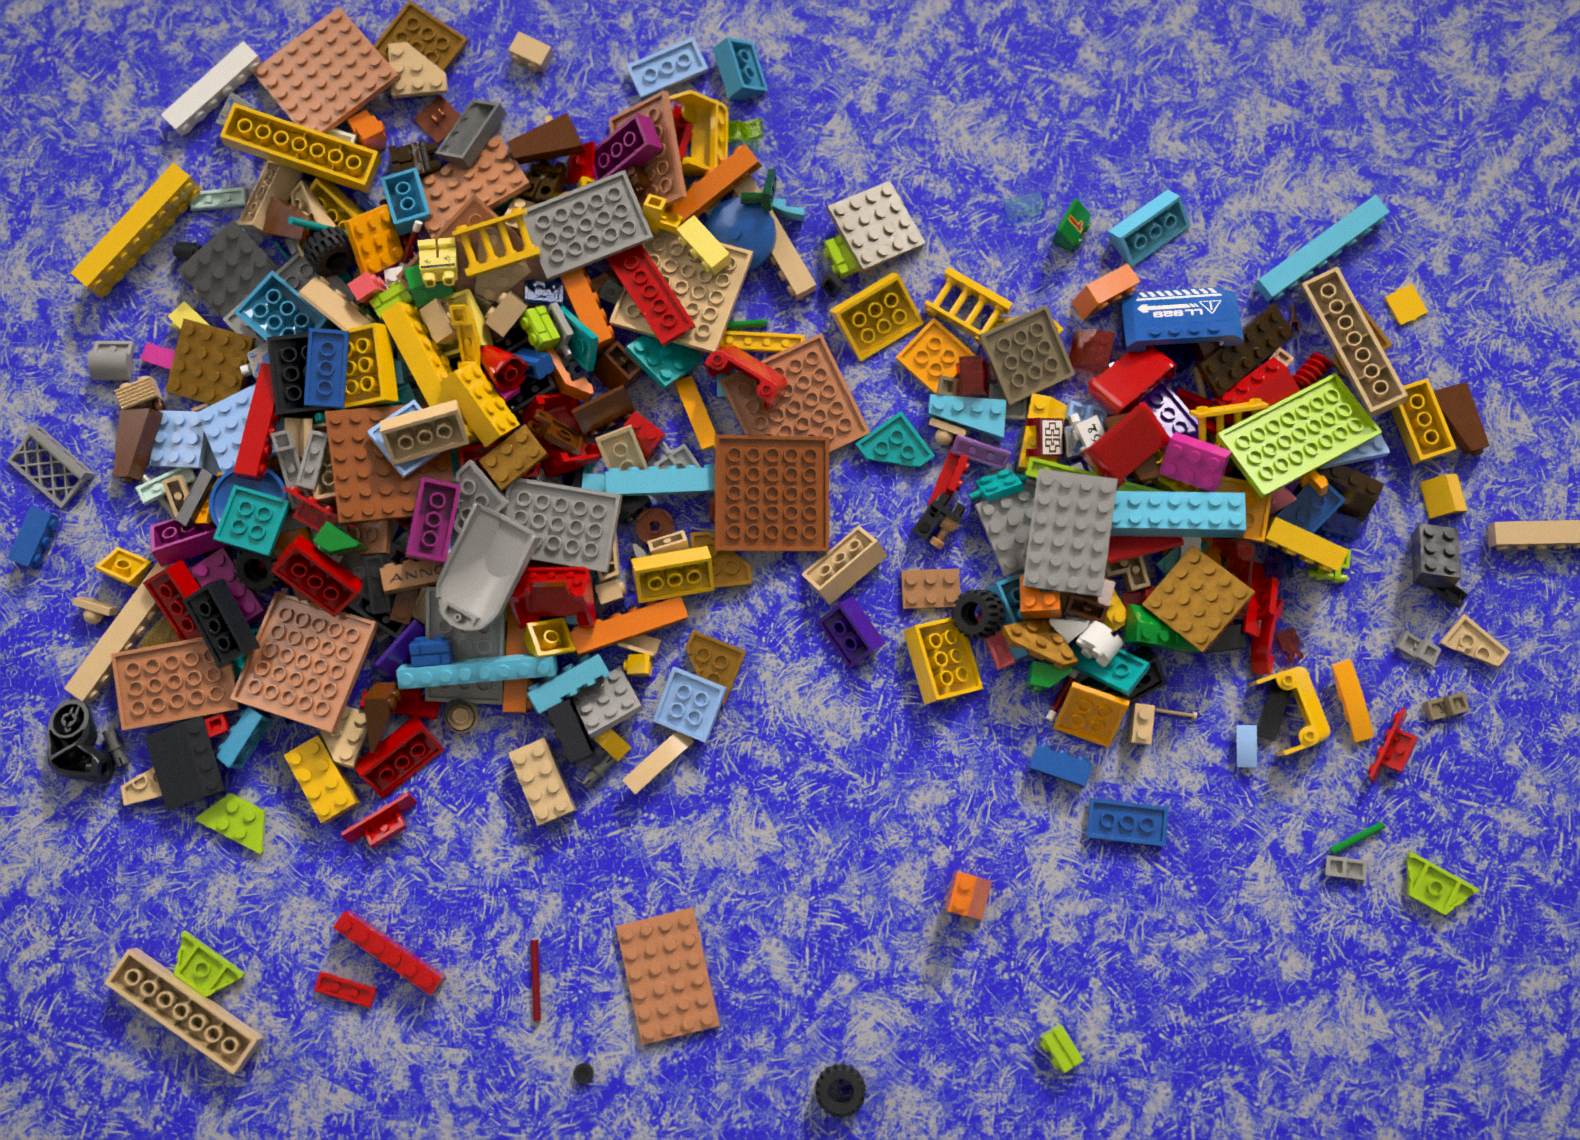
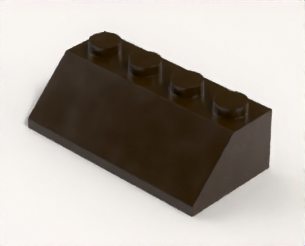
(1357, 488)

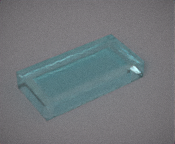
(1024, 205)

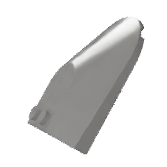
(483, 568)

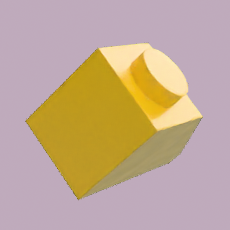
(639, 665)
(613, 744)

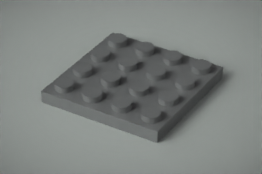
(227, 268)

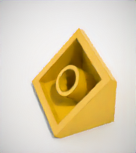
(1443, 496)
(124, 567)

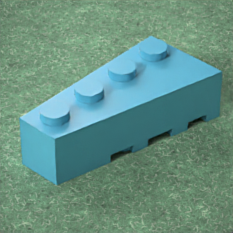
(970, 413)
(567, 682)

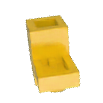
(657, 217)

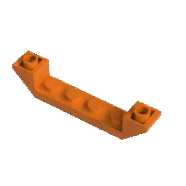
(578, 389)

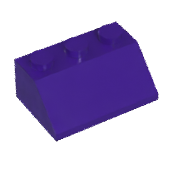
(851, 632)
(399, 651)

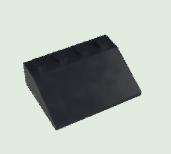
(288, 373)
(185, 763)

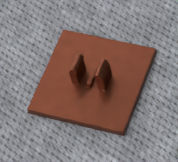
(437, 119)

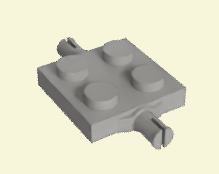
(563, 328)
(676, 457)

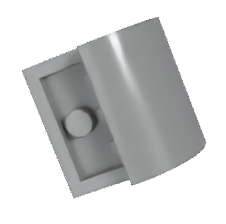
(111, 360)

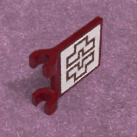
(1048, 437)

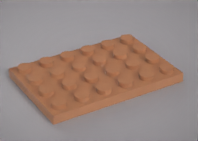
(665, 167)
(490, 177)
(171, 684)
(667, 976)

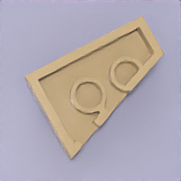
(1474, 642)
(141, 788)

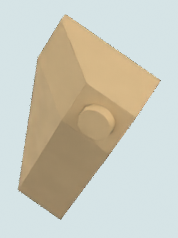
(307, 203)

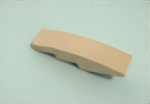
(657, 761)

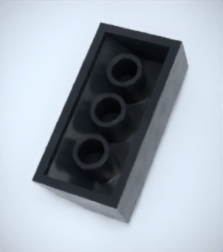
(221, 623)
(1150, 681)

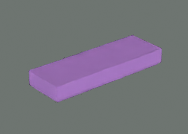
(981, 452)

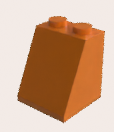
(967, 895)

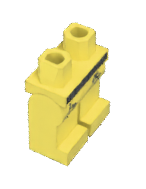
(438, 268)

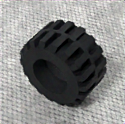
(329, 252)
(251, 575)
(991, 613)
(846, 1107)

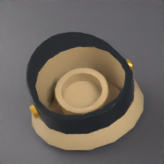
(460, 716)

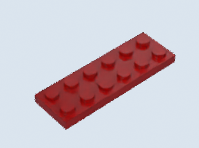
(651, 294)

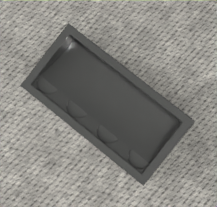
(471, 132)

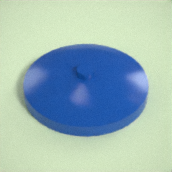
(744, 227)
(219, 496)

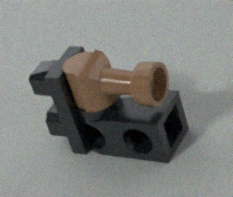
(939, 515)

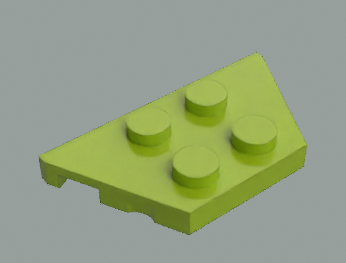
(237, 821)
(1435, 885)
(203, 967)

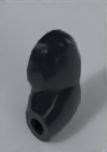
(72, 745)

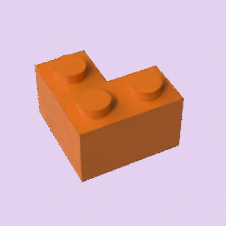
(368, 130)
(1039, 604)

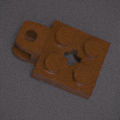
(556, 432)

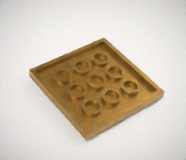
(425, 34)
(208, 362)
(1198, 599)

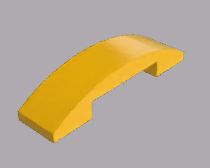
(467, 334)

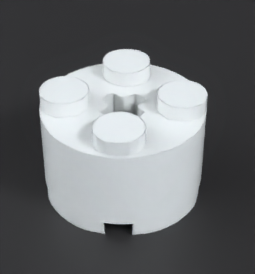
(1099, 643)

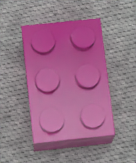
(1195, 462)

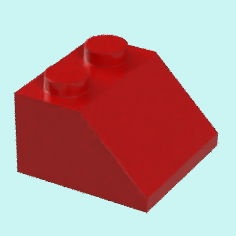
(647, 434)

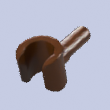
(1293, 318)
(158, 405)

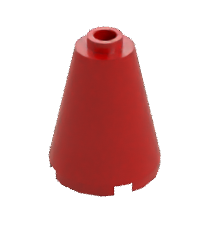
(503, 367)

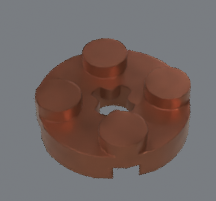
(654, 516)

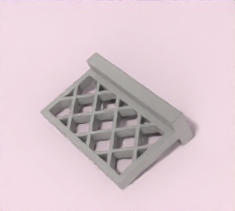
(57, 452)

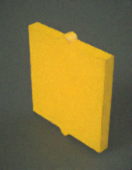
(1406, 304)

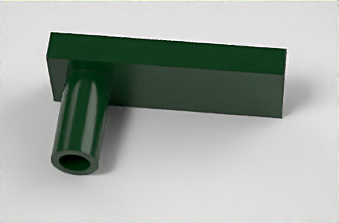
(765, 197)

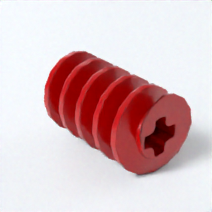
(1312, 370)

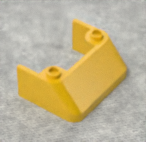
(709, 132)
(1308, 703)

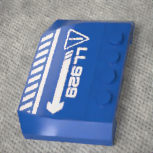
(1181, 318)

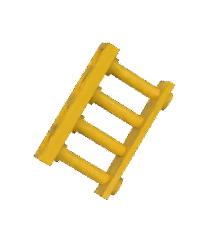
(493, 262)
(968, 287)
(1203, 411)

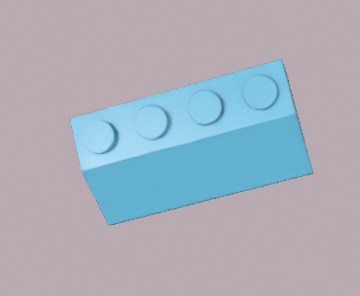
(1150, 227)

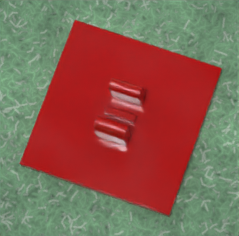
(581, 164)

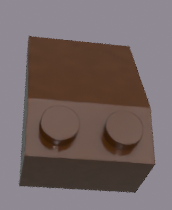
(380, 708)

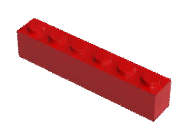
(260, 422)
(389, 952)

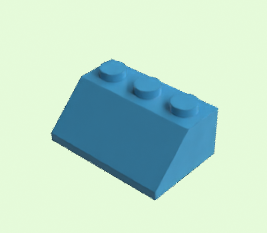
(740, 68)
(405, 199)
(244, 738)

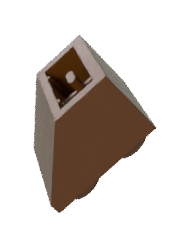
(617, 368)
(1091, 606)

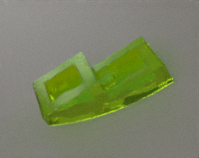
(745, 131)

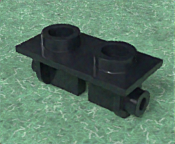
(1453, 596)

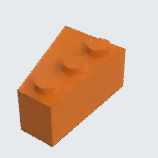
(1105, 291)

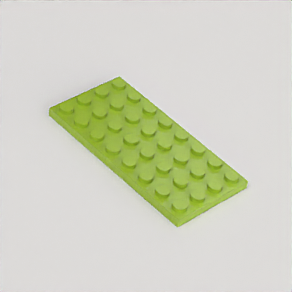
(1298, 435)

